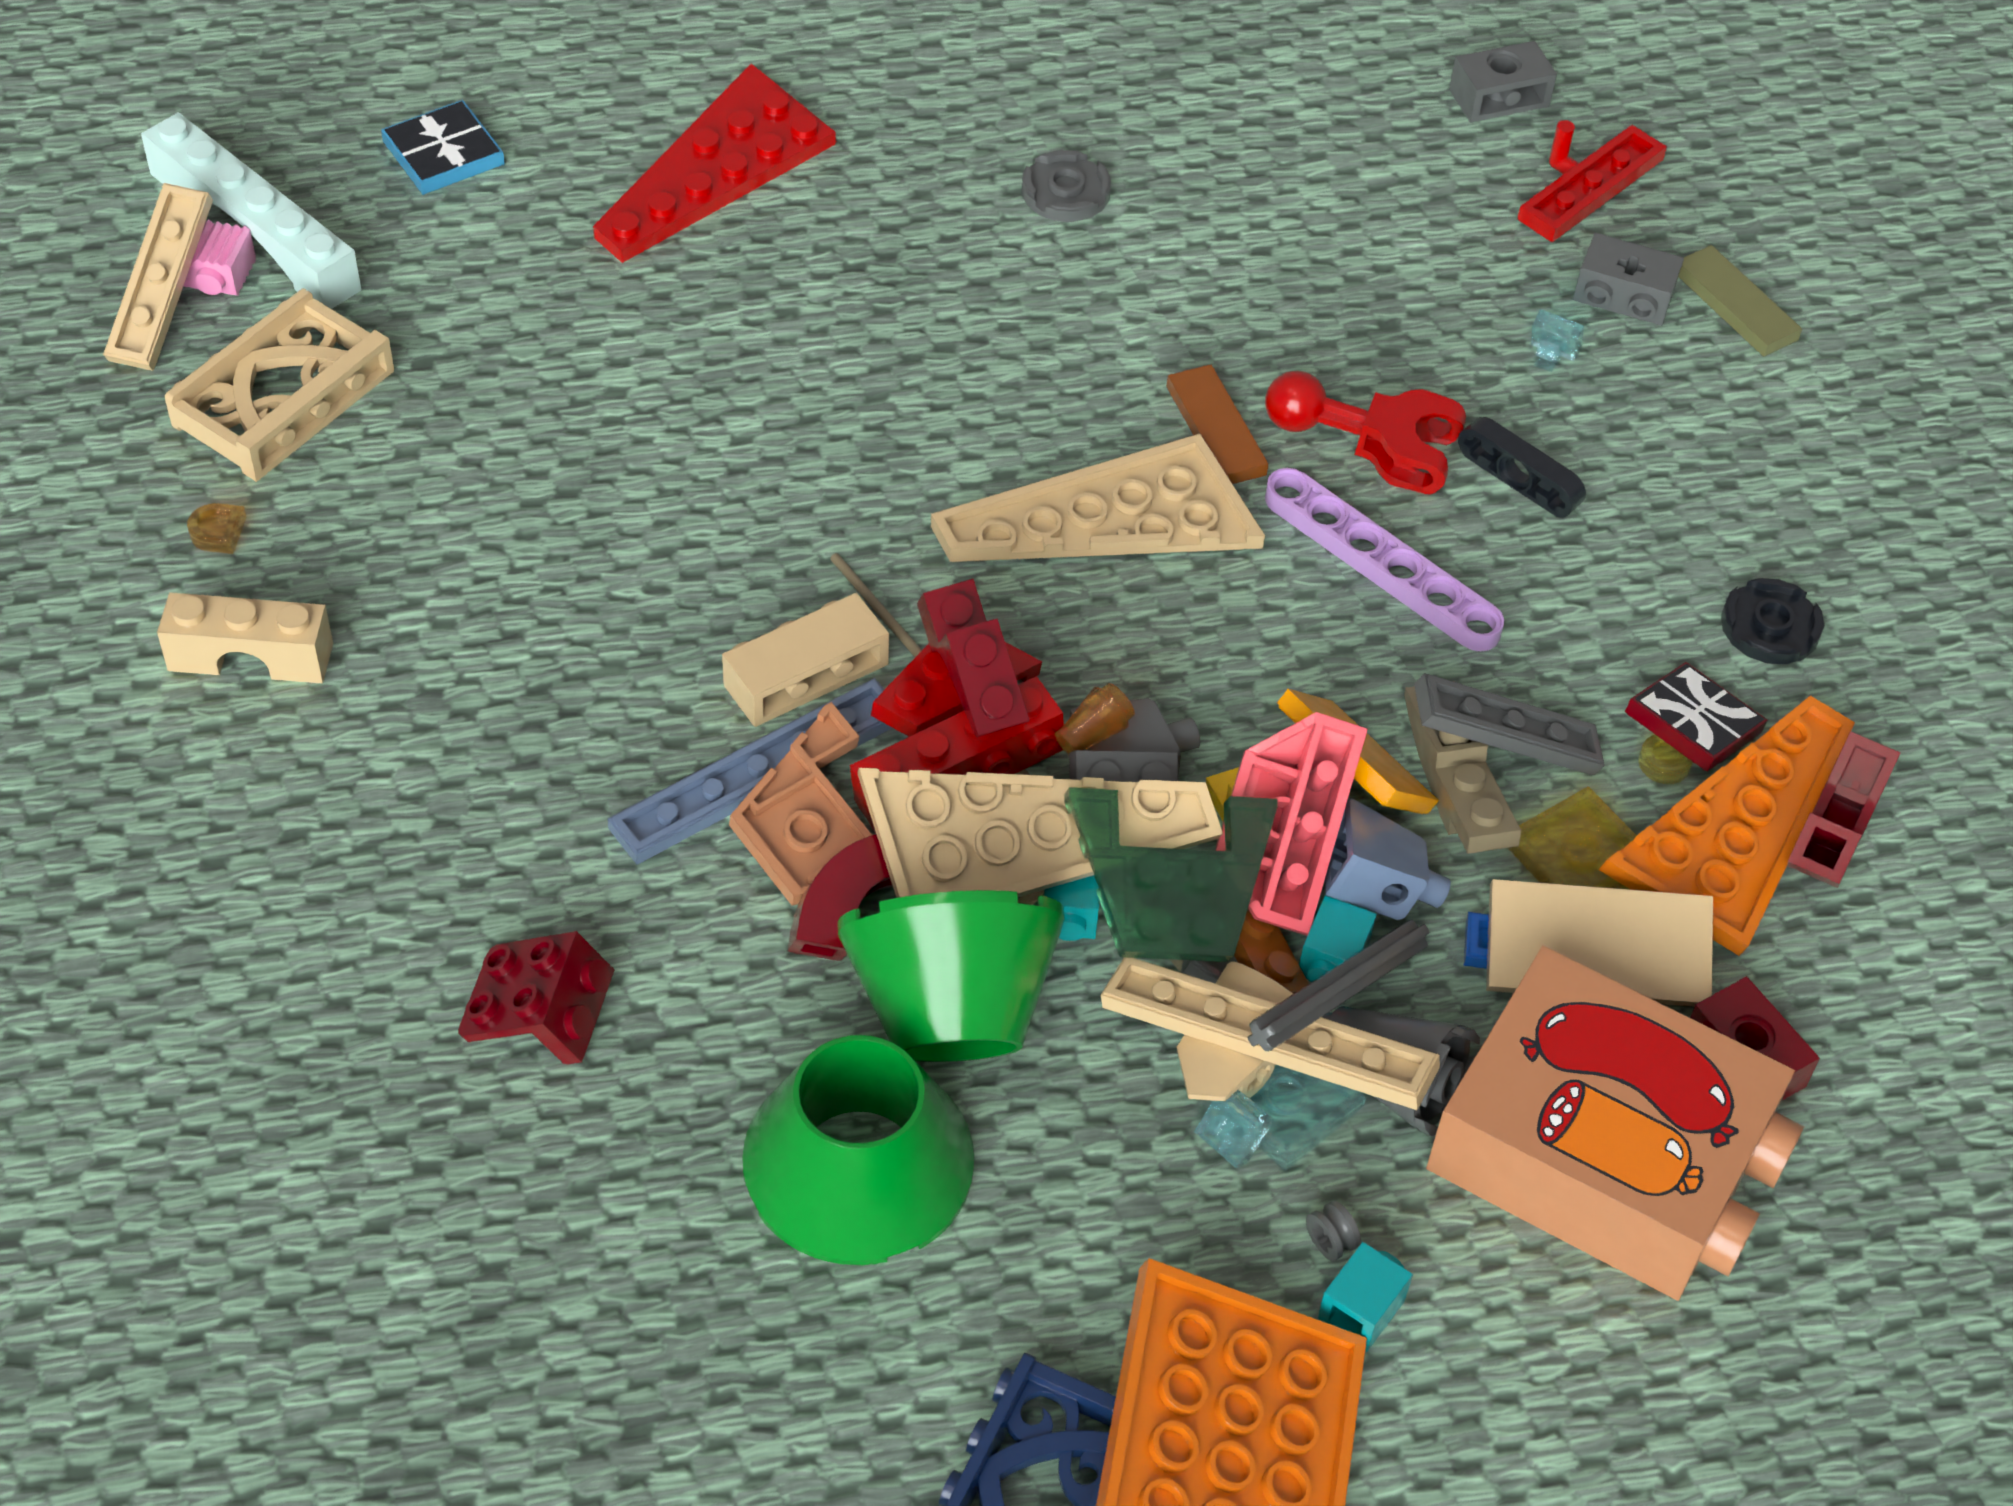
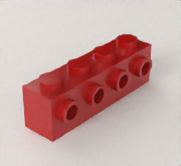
(955, 750)

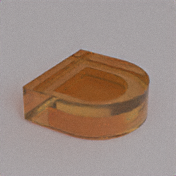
(216, 527)

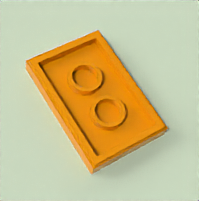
(1376, 768)

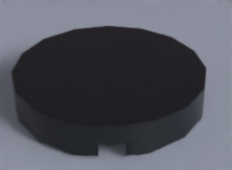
(1768, 634)

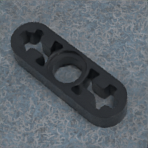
(1548, 481)

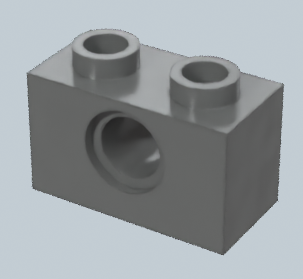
(1502, 81)

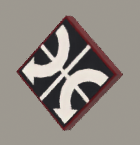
(1696, 716)

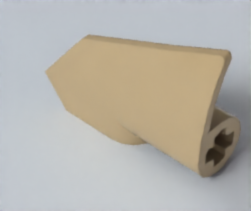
(1216, 1071)

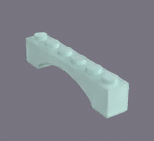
(299, 244)

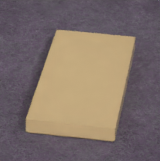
(1635, 937)

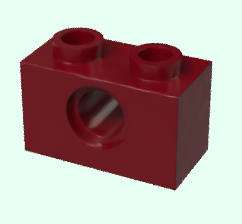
(1753, 1021)

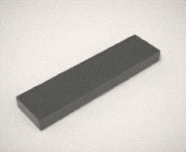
(1508, 724)

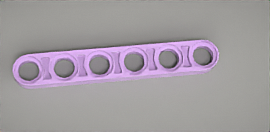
(1388, 553)

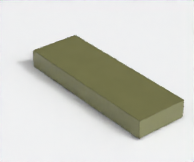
(1738, 301)

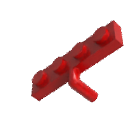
(1588, 183)

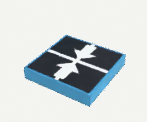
(442, 147)

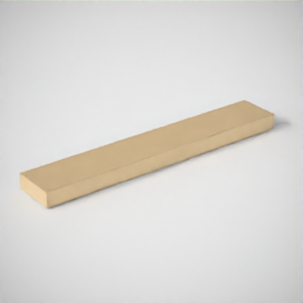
(1223, 1017)

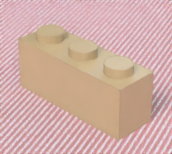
(805, 659)

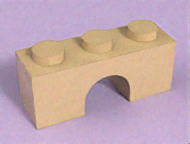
(285, 635)

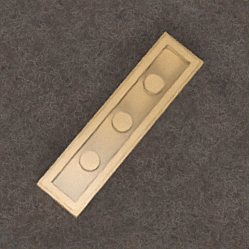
(158, 277)

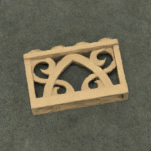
(296, 418)

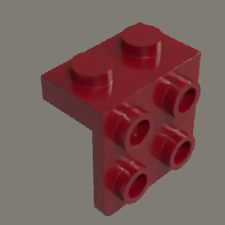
(540, 988)

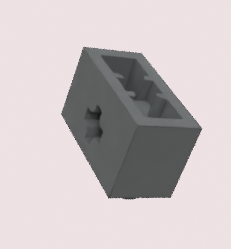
(1628, 278)

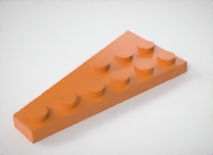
(1739, 824)

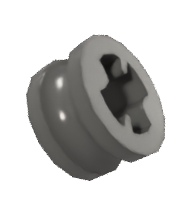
(1333, 1230)

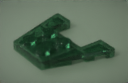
(1169, 898)

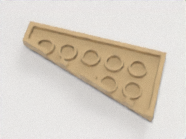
(1133, 504)
(1015, 827)

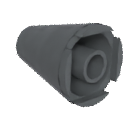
(1442, 1038)

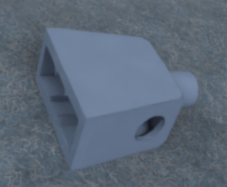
(1381, 865)

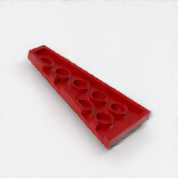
(726, 153)

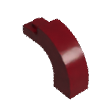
(1843, 810)
(833, 892)

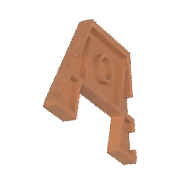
(795, 814)

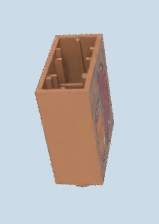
(1617, 1125)

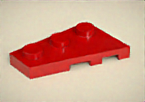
(927, 695)

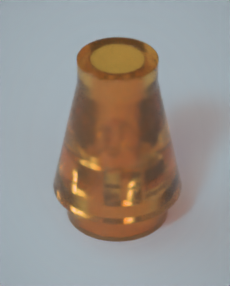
(1096, 719)

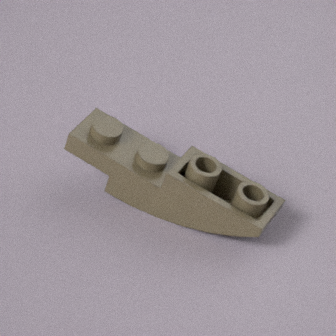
(1464, 785)

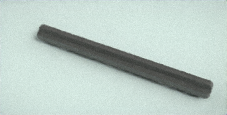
(1337, 986)

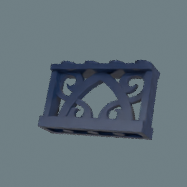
(1034, 1442)

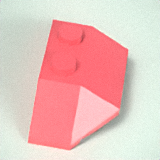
(1311, 778)

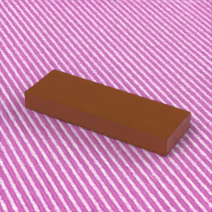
(1214, 416)

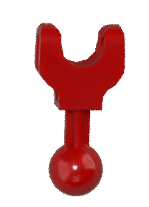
(1389, 432)

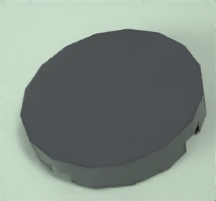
(1062, 197)

